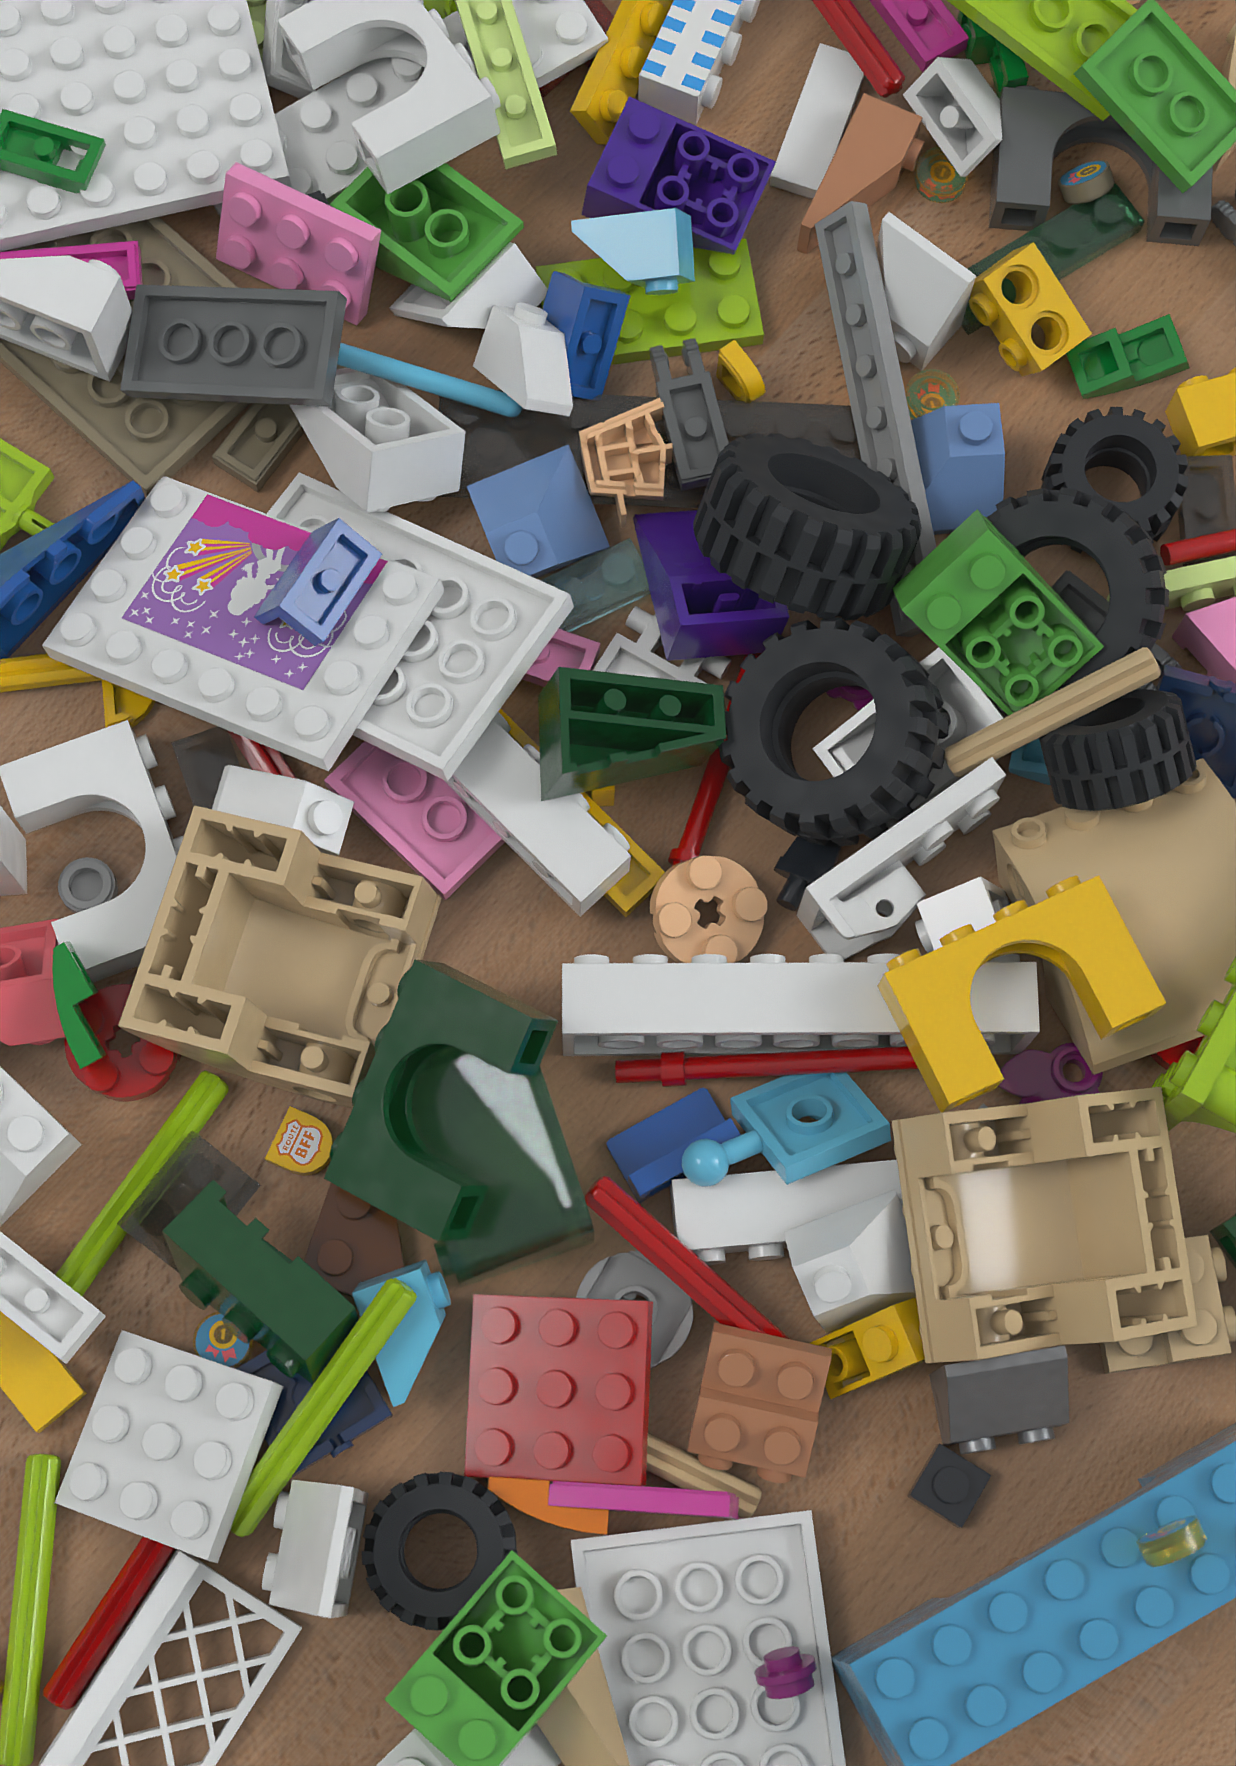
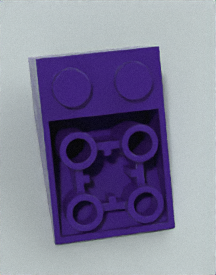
(669, 164)
(693, 603)

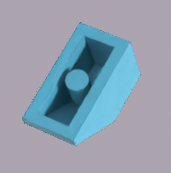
(643, 247)
(412, 1339)

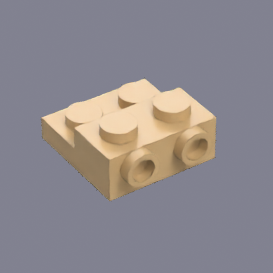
(1214, 1321)

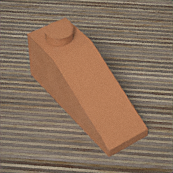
(867, 162)

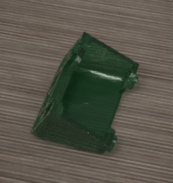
(511, 1139)

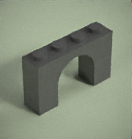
(1044, 124)

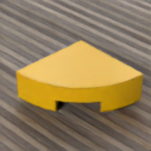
(124, 705)

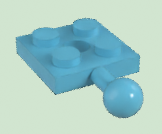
(795, 1149)

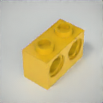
(1038, 301)

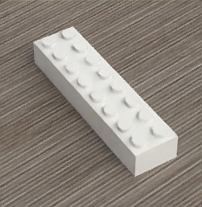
(767, 1005)

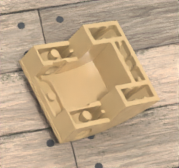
(1173, 886)
(277, 956)
(1043, 1225)

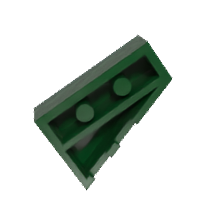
(622, 728)
(257, 1286)

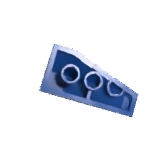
(54, 561)

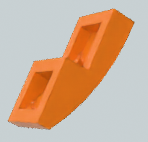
(532, 1499)

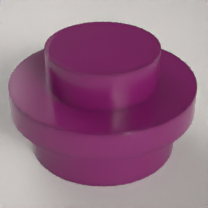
(786, 1673)

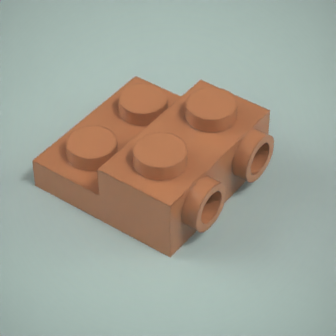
(759, 1403)

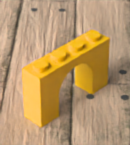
(1071, 929)

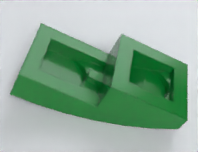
(983, 48)
(1127, 360)
(71, 987)

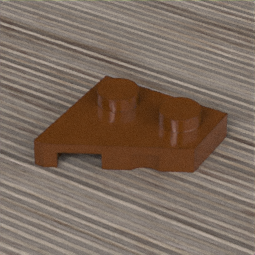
(353, 1241)

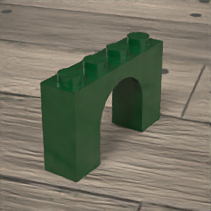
(379, 1148)

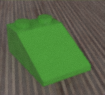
(432, 229)

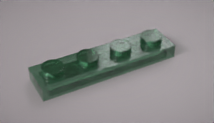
(1069, 240)

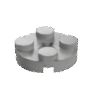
(634, 1274)

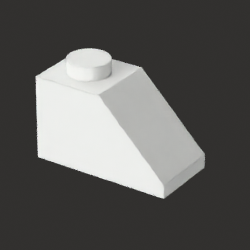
(958, 111)
(526, 358)
(286, 803)
(959, 906)

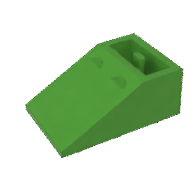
(995, 616)
(496, 1667)

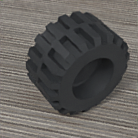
(1129, 446)
(1120, 752)
(400, 1512)

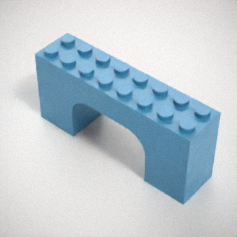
(1049, 1622)

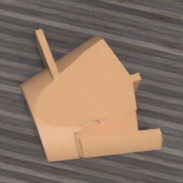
(626, 456)

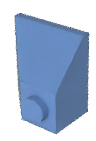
(960, 462)
(539, 514)

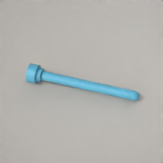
(427, 380)

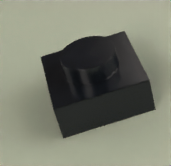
(949, 1485)

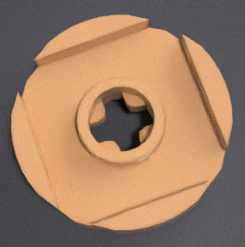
(704, 879)

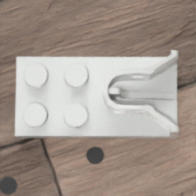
(845, 902)

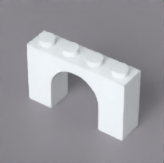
(430, 122)
(112, 775)

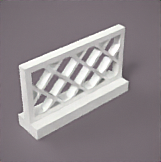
(136, 1651)

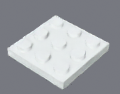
(169, 1446)

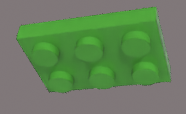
(1164, 94)

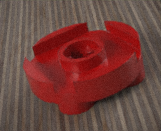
(114, 1075)

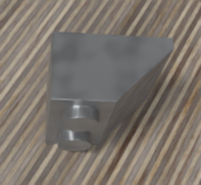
(1002, 1397)

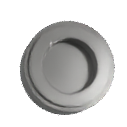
(86, 884)

